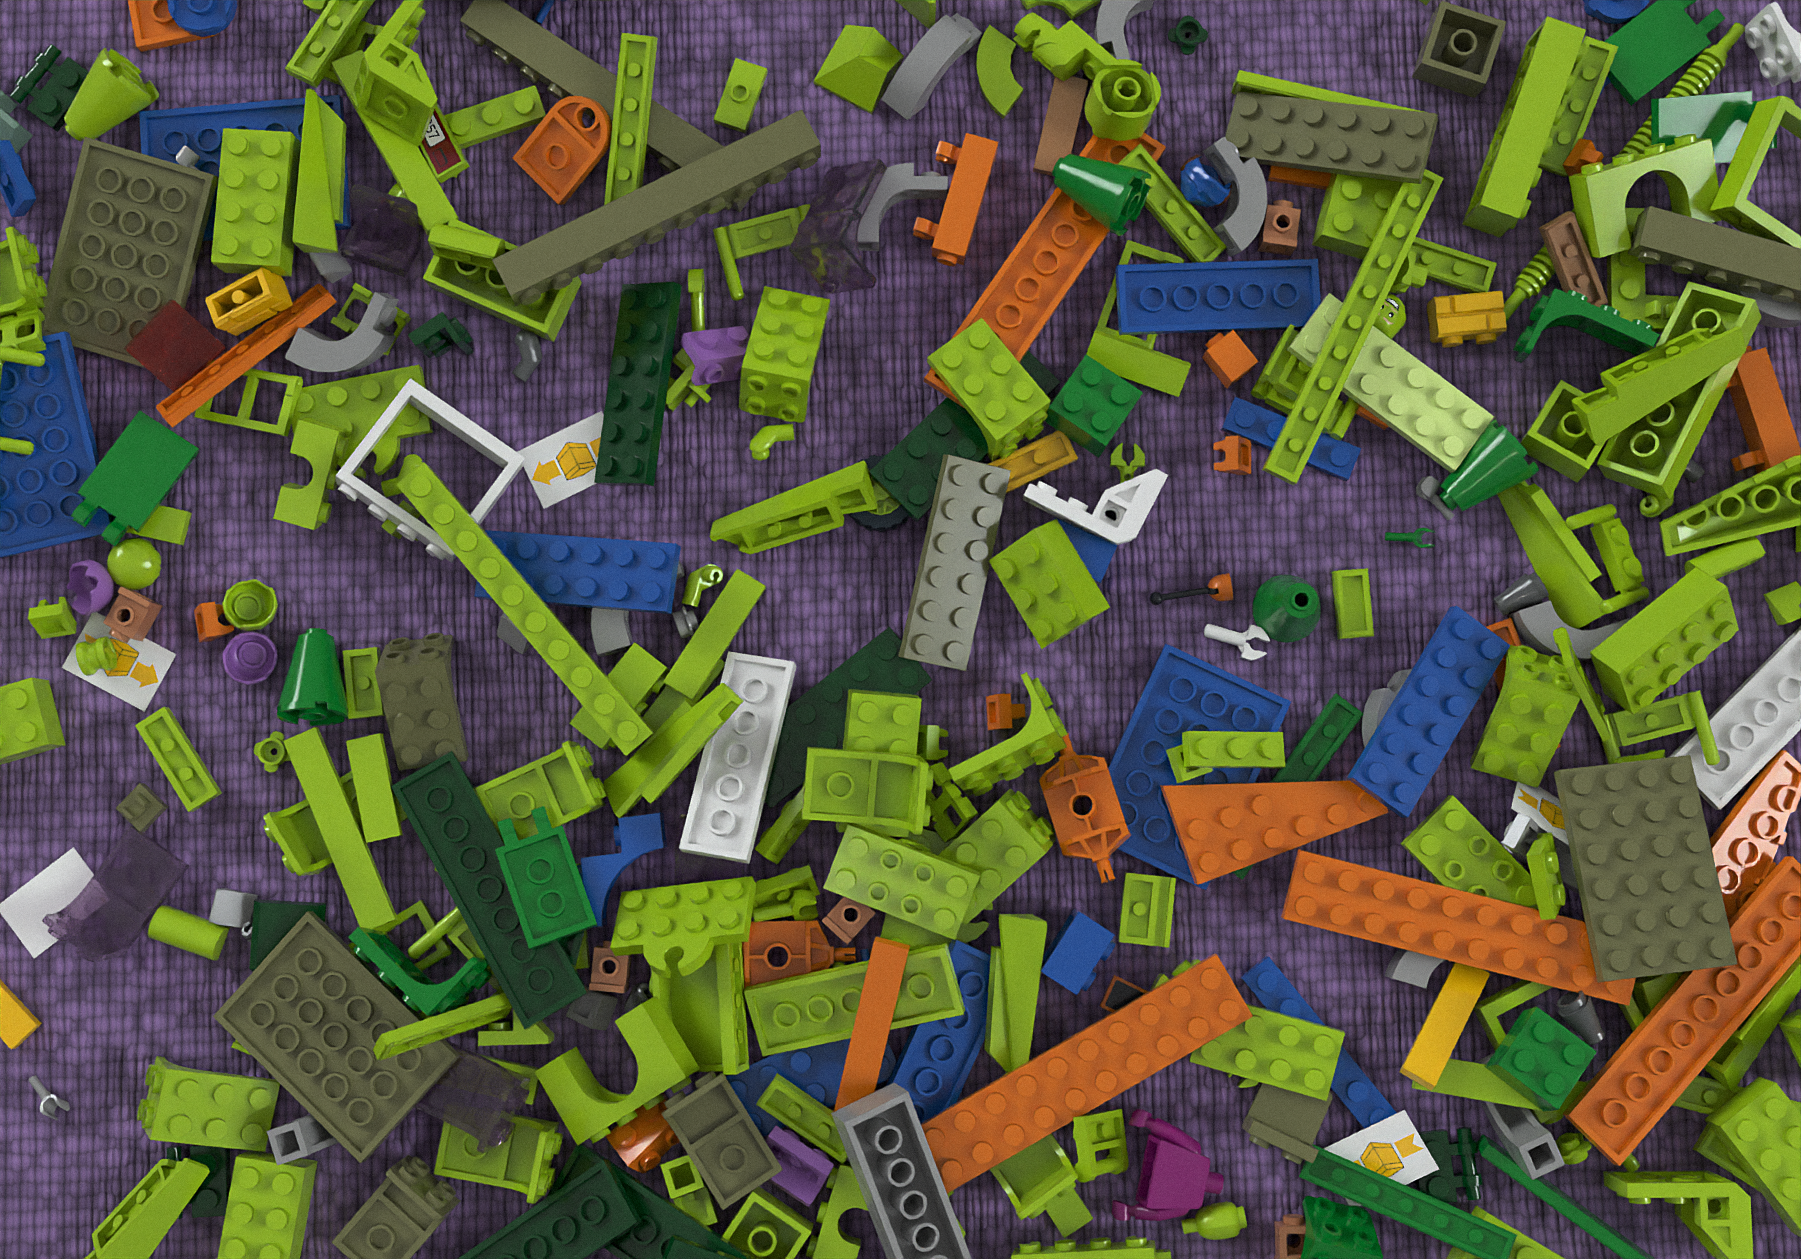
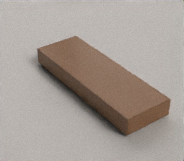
(1060, 123)
(1572, 258)

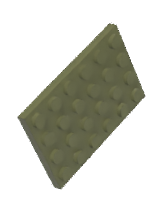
(124, 246)
(1644, 868)
(314, 1026)

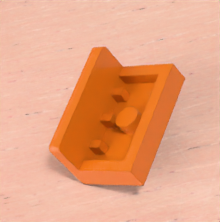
(644, 1138)

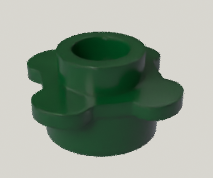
(1188, 25)

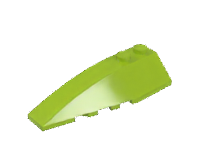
(1747, 509)

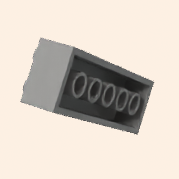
(899, 1177)

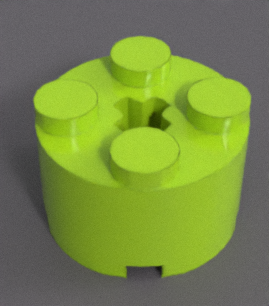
(1122, 100)

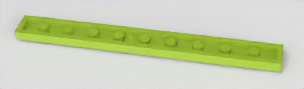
(1351, 328)

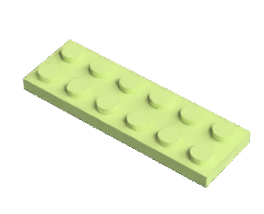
(1401, 391)

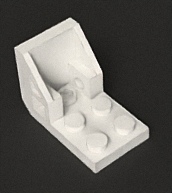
(1128, 500)

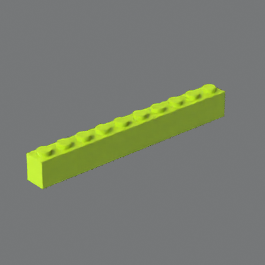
(525, 608)

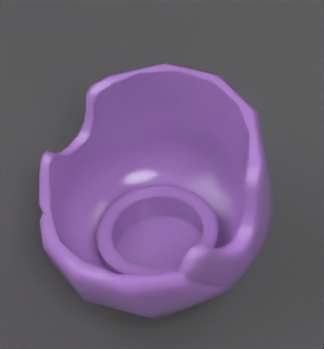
(92, 586)
(250, 657)

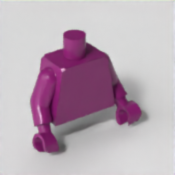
(1171, 1174)

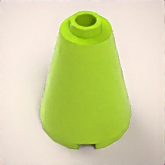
(108, 96)

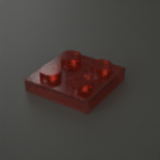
(174, 346)

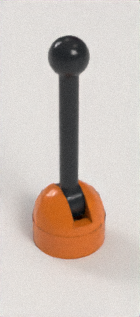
(1218, 588)

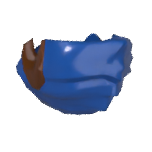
(1201, 184)

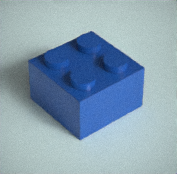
(1077, 952)

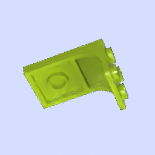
(18, 274)
(782, 354)
(992, 388)
(1527, 718)
(1033, 744)
(557, 782)
(867, 788)
(301, 837)
(1001, 847)
(207, 1107)
(517, 1165)
(1036, 1176)

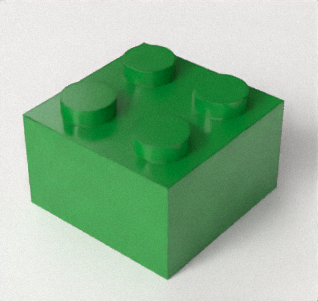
(1092, 406)
(1541, 1059)

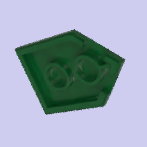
(272, 923)

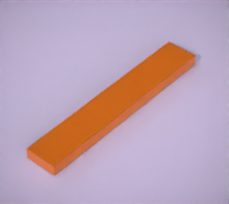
(245, 355)
(872, 1021)

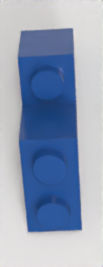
(599, 873)

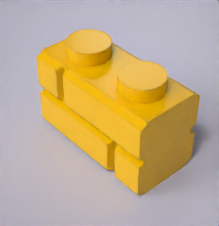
(248, 301)
(1466, 318)

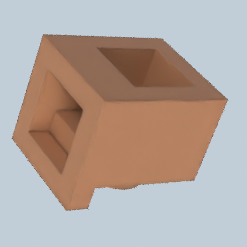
(1277, 239)
(142, 615)
(843, 928)
(609, 982)
(1290, 1225)

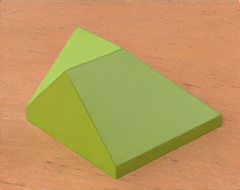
(859, 67)

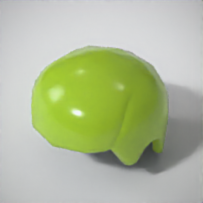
(134, 563)
(250, 605)

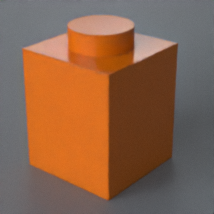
(1229, 358)

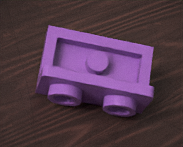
(716, 353)
(803, 1168)

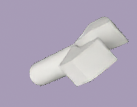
(1239, 639)

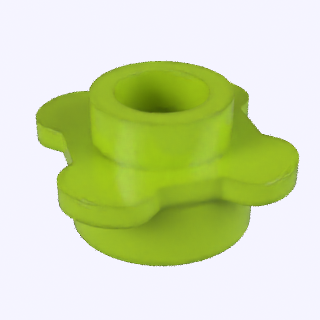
(264, 751)
(1573, 1148)

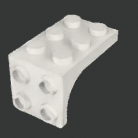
(1775, 45)

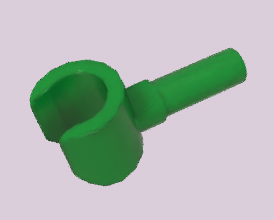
(1411, 537)

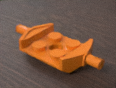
(1088, 835)
(804, 943)

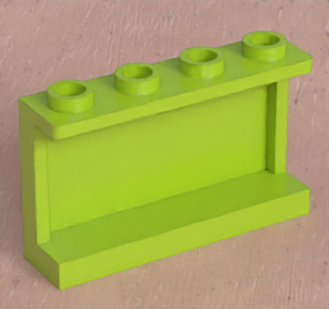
(709, 1009)

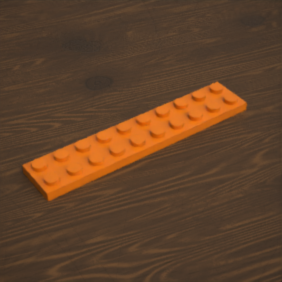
(1044, 263)
(1446, 924)
(1692, 1021)
(1084, 1071)

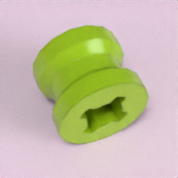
(96, 656)

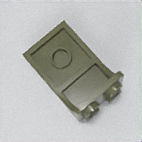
(420, 700)
(721, 1139)
(398, 1214)

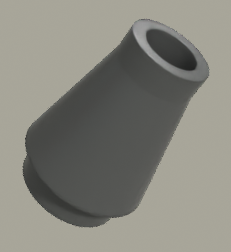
(1521, 594)
(1581, 1016)

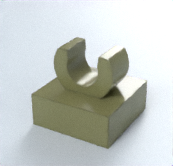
(142, 807)

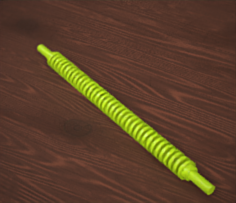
(1692, 83)

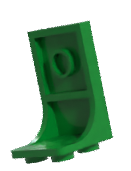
(1600, 322)
(417, 986)
(1338, 1231)

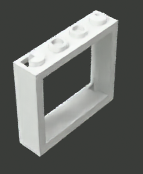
(458, 425)

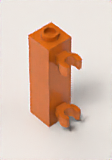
(964, 199)
(1761, 413)

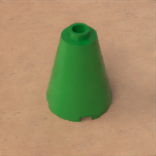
(1103, 189)
(1488, 469)
(1286, 608)
(314, 683)

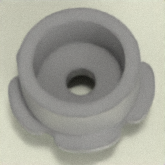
(685, 622)

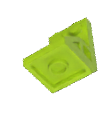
(392, 78)
(1720, 1208)

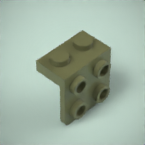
(1286, 1121)

